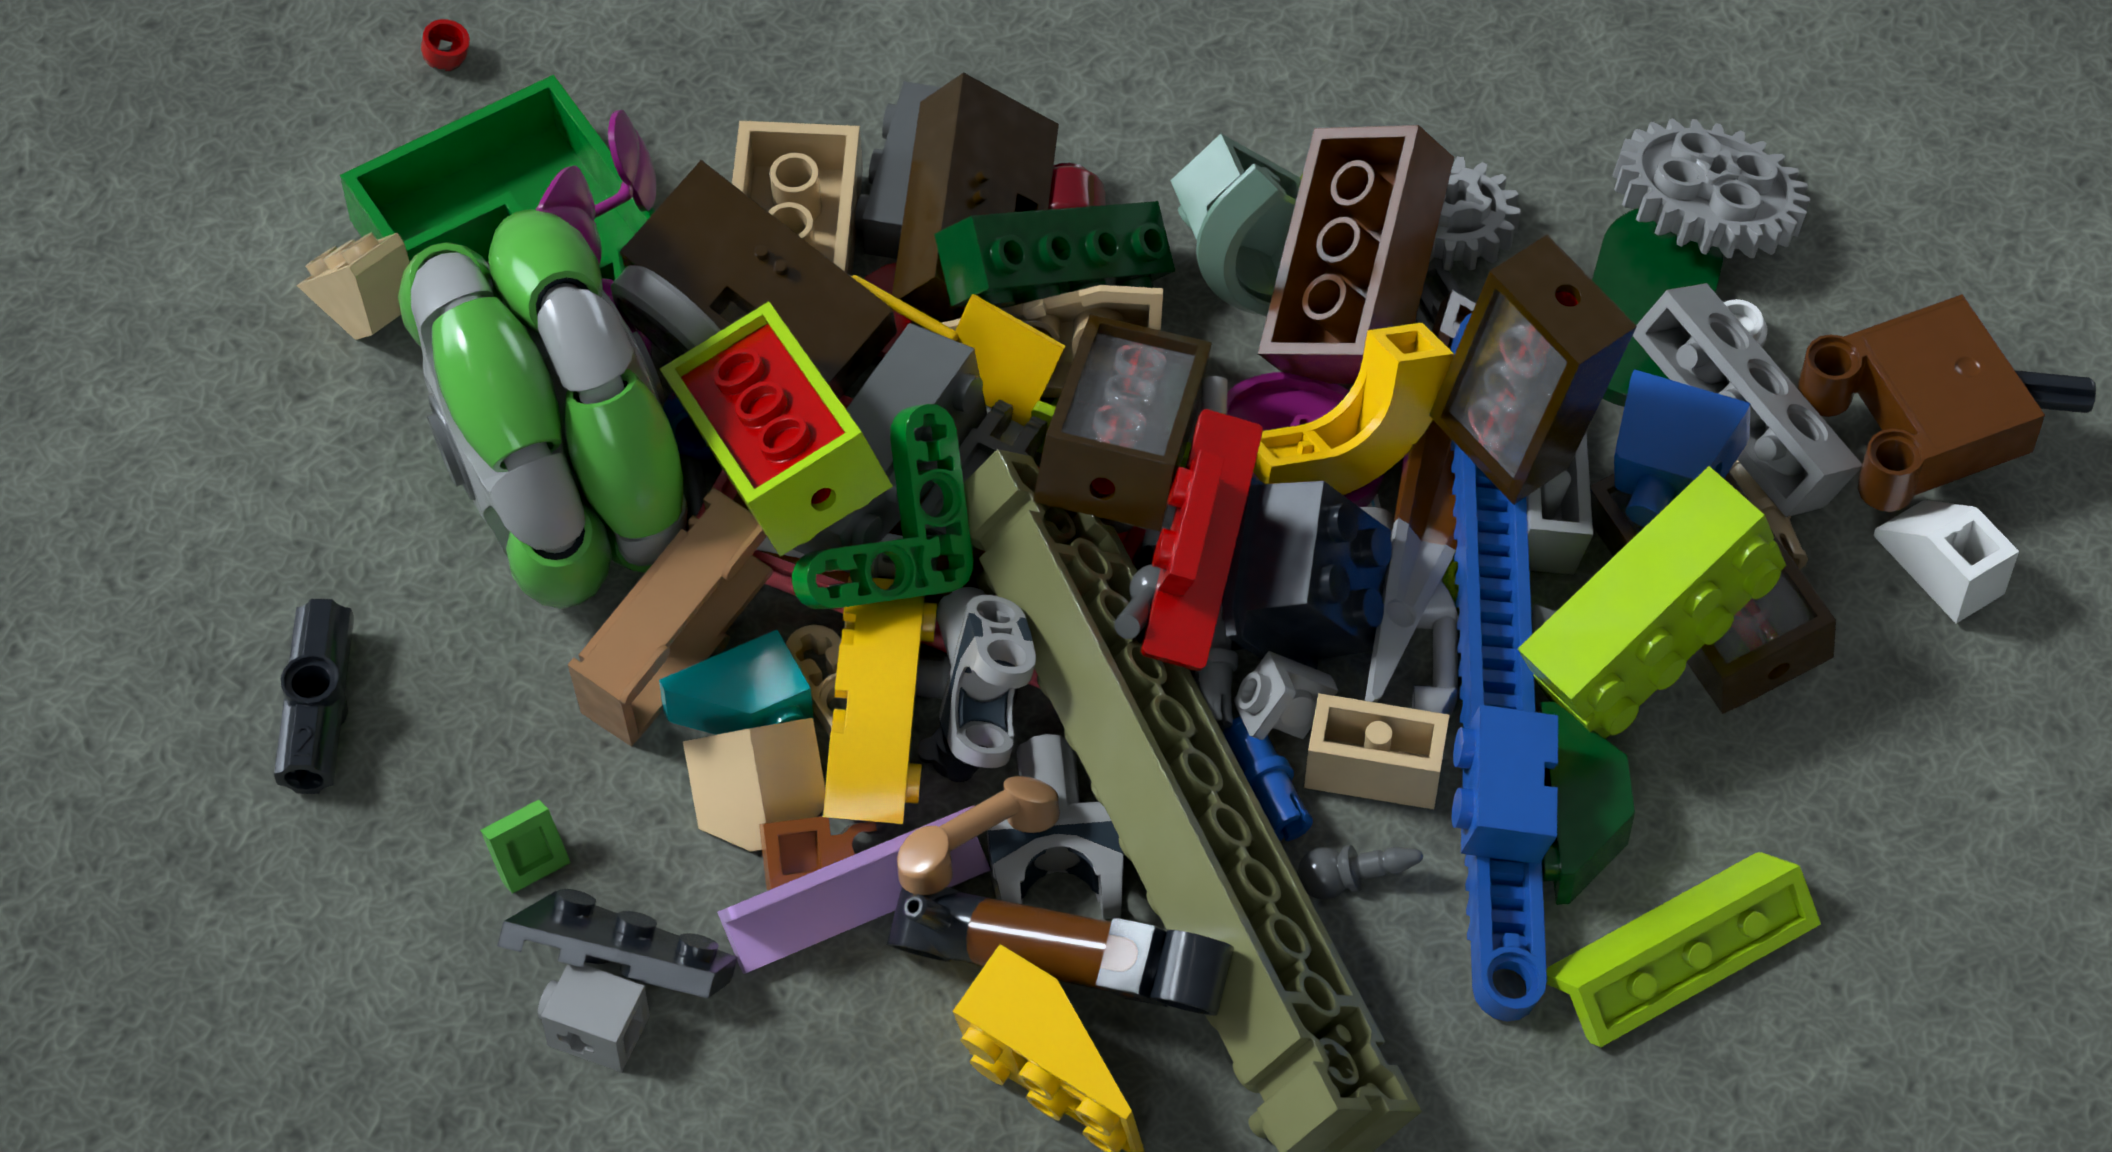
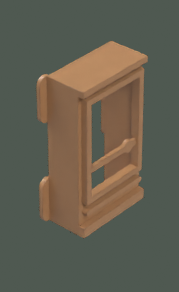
(671, 618)

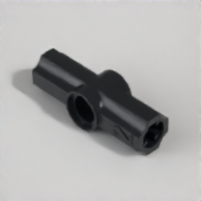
(313, 725)

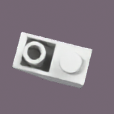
(1951, 554)

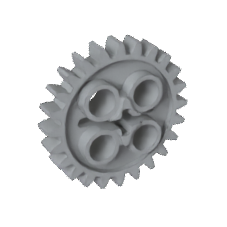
(1711, 188)

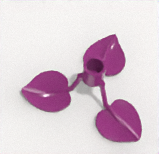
(573, 201)

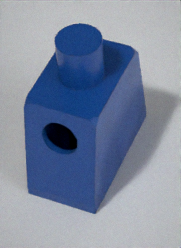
(1671, 438)

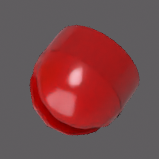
(447, 31)

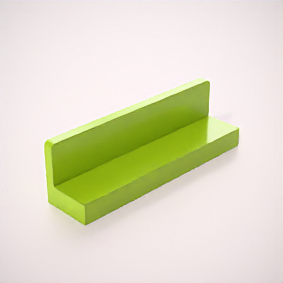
(1685, 945)

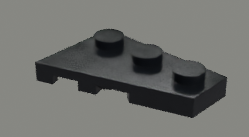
(597, 936)

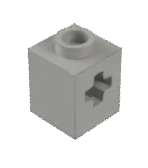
(594, 1014)

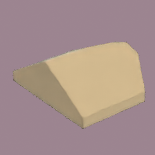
(755, 779)

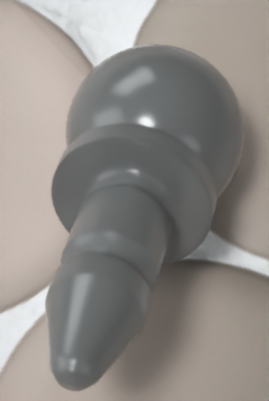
(1328, 873)

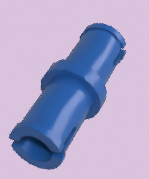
(1270, 781)

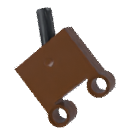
(1939, 397)

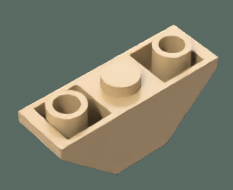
(359, 283)

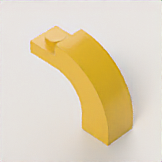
(1372, 423)

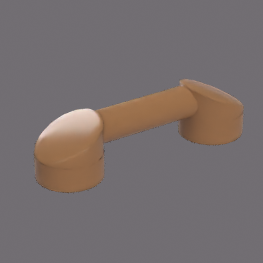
(925, 854)

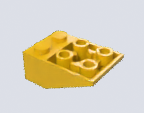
(1028, 1031)

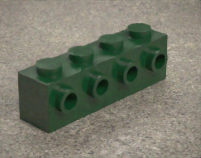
(1053, 252)

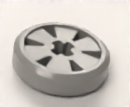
(661, 311)

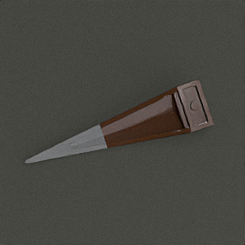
(1421, 528)

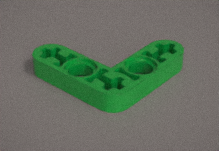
(913, 552)

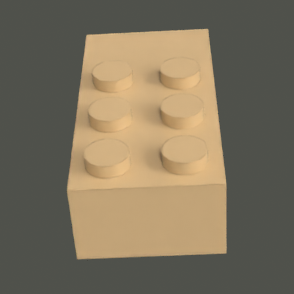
(805, 179)

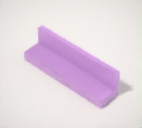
(830, 901)

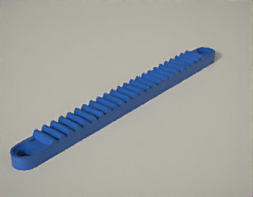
(1493, 624)

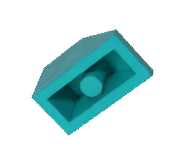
(739, 689)

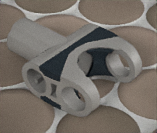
(988, 659)
(1077, 844)

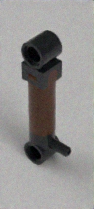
(1094, 953)

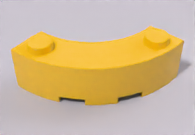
(872, 738)

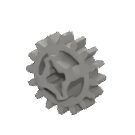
(1475, 217)

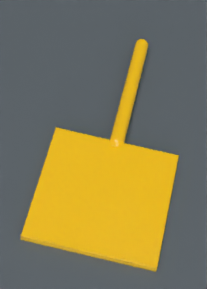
(1010, 354)

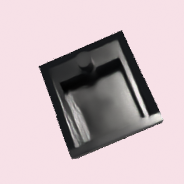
(1305, 574)

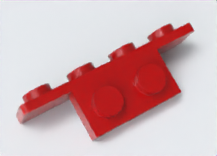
(1202, 539)

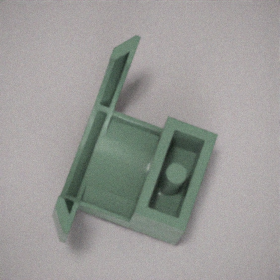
(1240, 220)

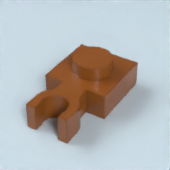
(804, 846)

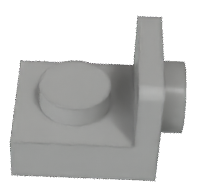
(1281, 696)

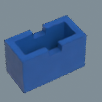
(1503, 794)

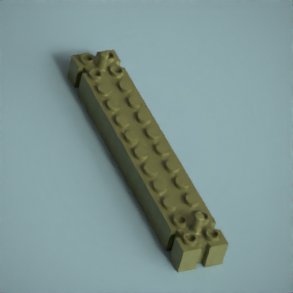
(1189, 823)

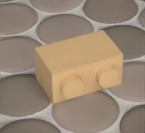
(1376, 751)

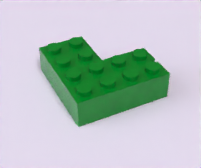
(485, 168)

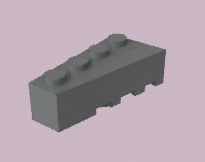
(914, 372)

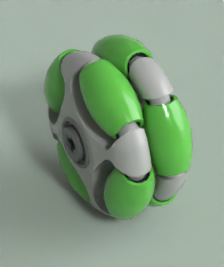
(545, 406)

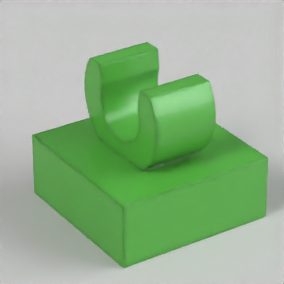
(525, 846)

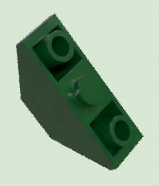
(1592, 806)

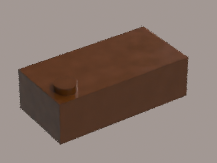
(1355, 247)

